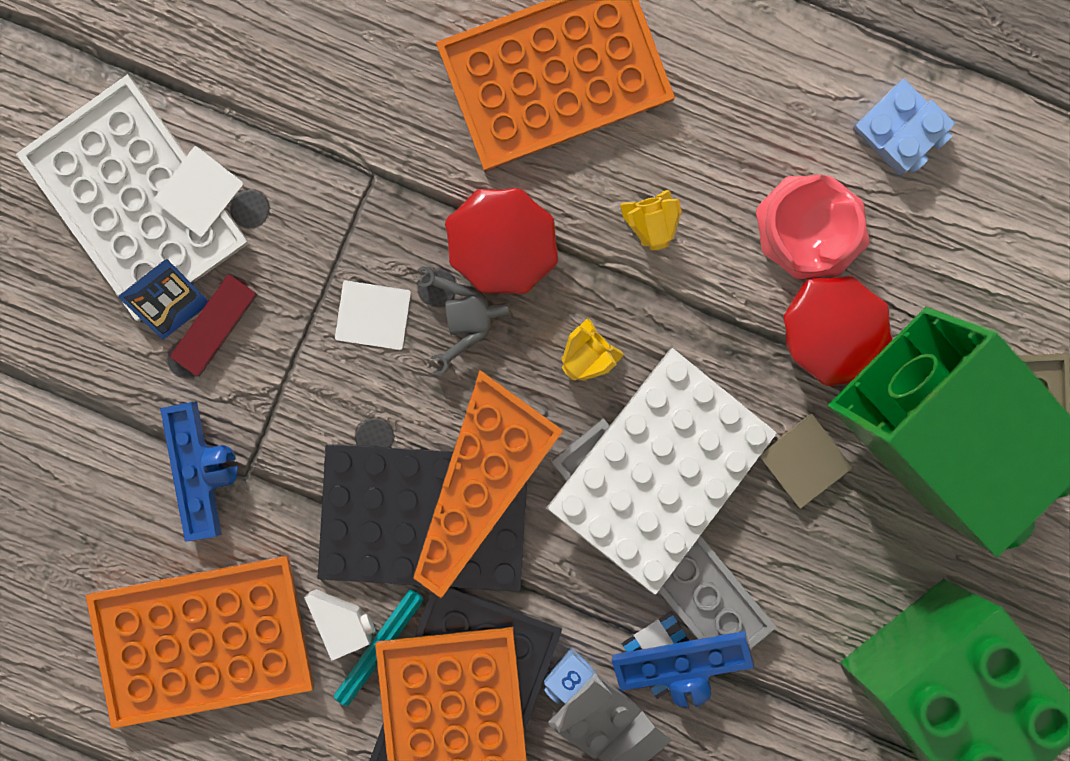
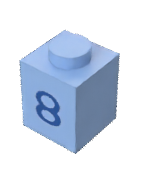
(567, 676)

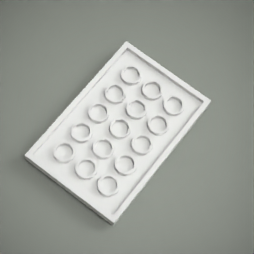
(102, 180)
(661, 471)

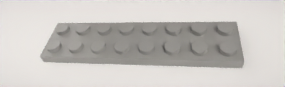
(701, 585)

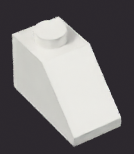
(339, 623)

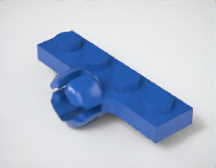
(195, 470)
(684, 666)

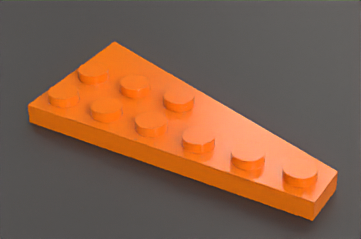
(490, 464)

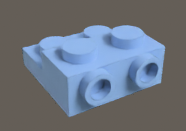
(905, 128)

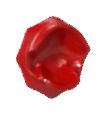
(501, 241)
(836, 328)

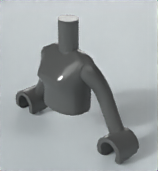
(464, 315)

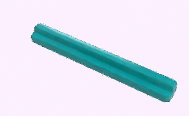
(368, 660)

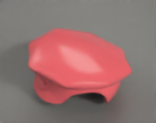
(812, 226)

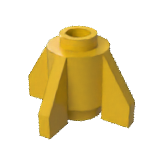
(653, 219)
(588, 353)

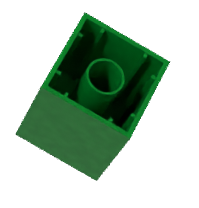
(963, 428)
(963, 682)

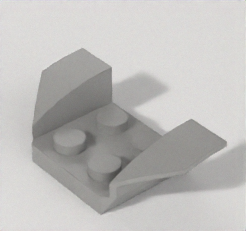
(608, 724)

